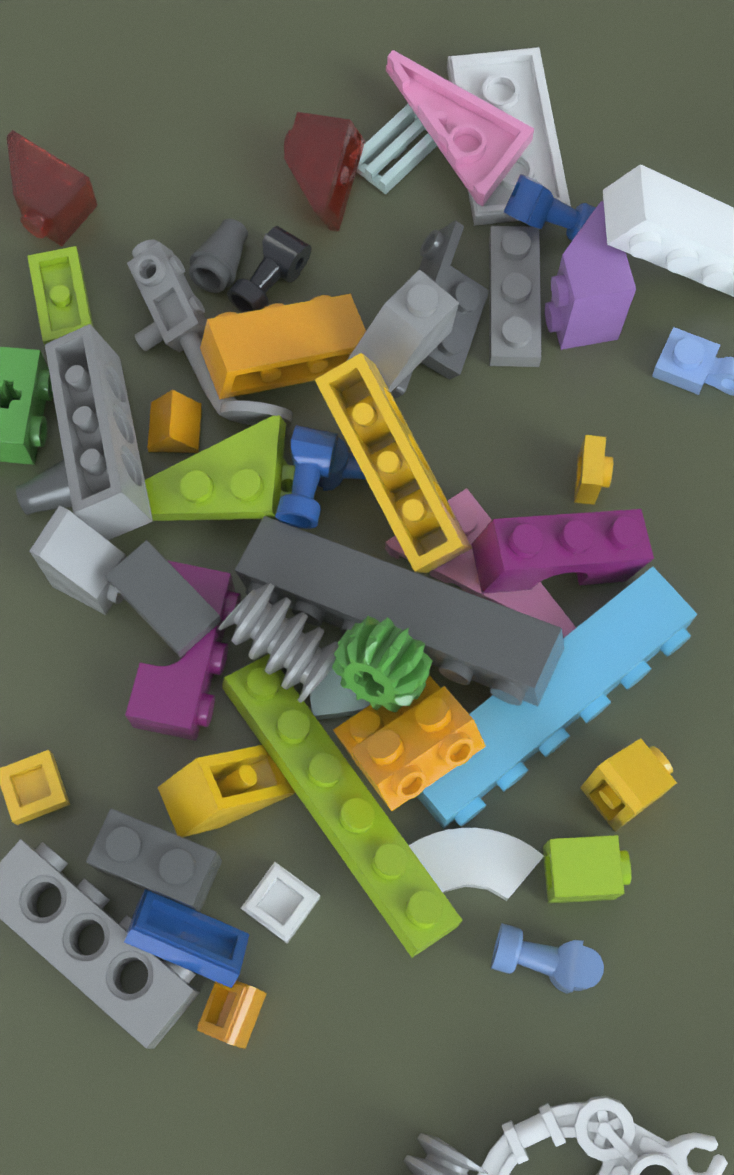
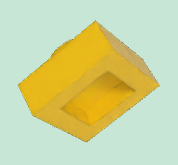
(593, 470)
(32, 787)

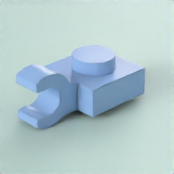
(692, 361)

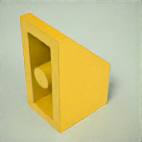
(629, 783)
(222, 789)

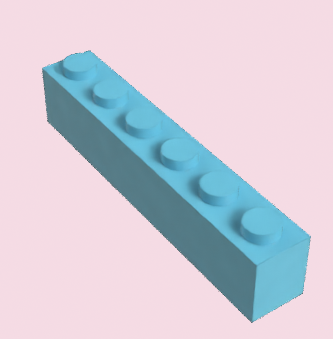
(595, 659)

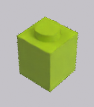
(585, 869)

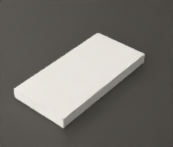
(517, 86)

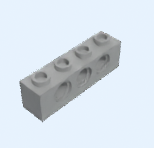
(97, 434)
(144, 1014)

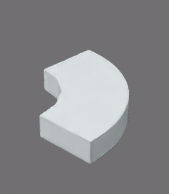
(476, 859)

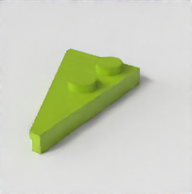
(226, 480)

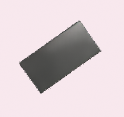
(163, 598)

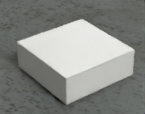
(280, 902)

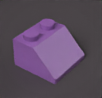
(590, 289)

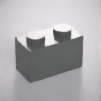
(154, 860)

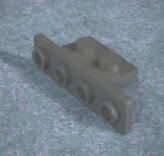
(437, 255)

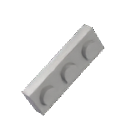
(514, 296)

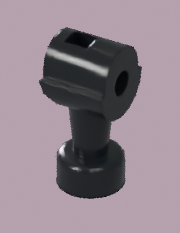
(283, 258)

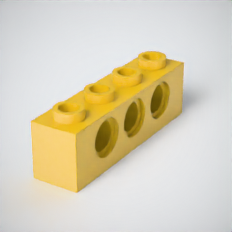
(393, 464)

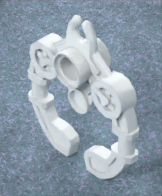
(605, 1133)

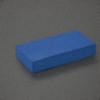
(187, 938)

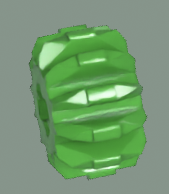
(382, 664)

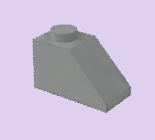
(408, 328)
(77, 560)

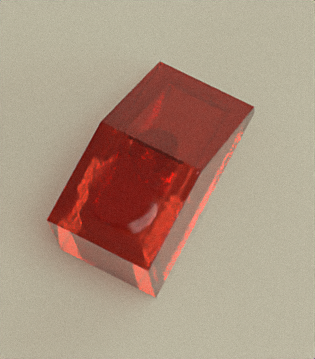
(324, 161)
(48, 191)

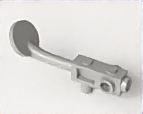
(181, 325)

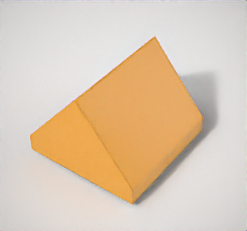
(174, 424)
(231, 1013)

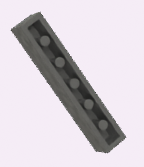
(460, 630)

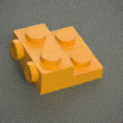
(411, 747)

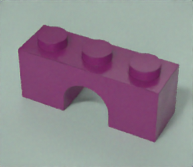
(595, 545)
(177, 696)

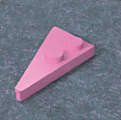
(470, 132)
(463, 571)

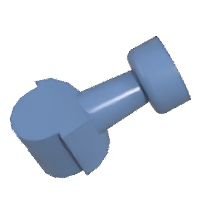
(567, 966)

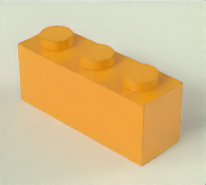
(280, 344)

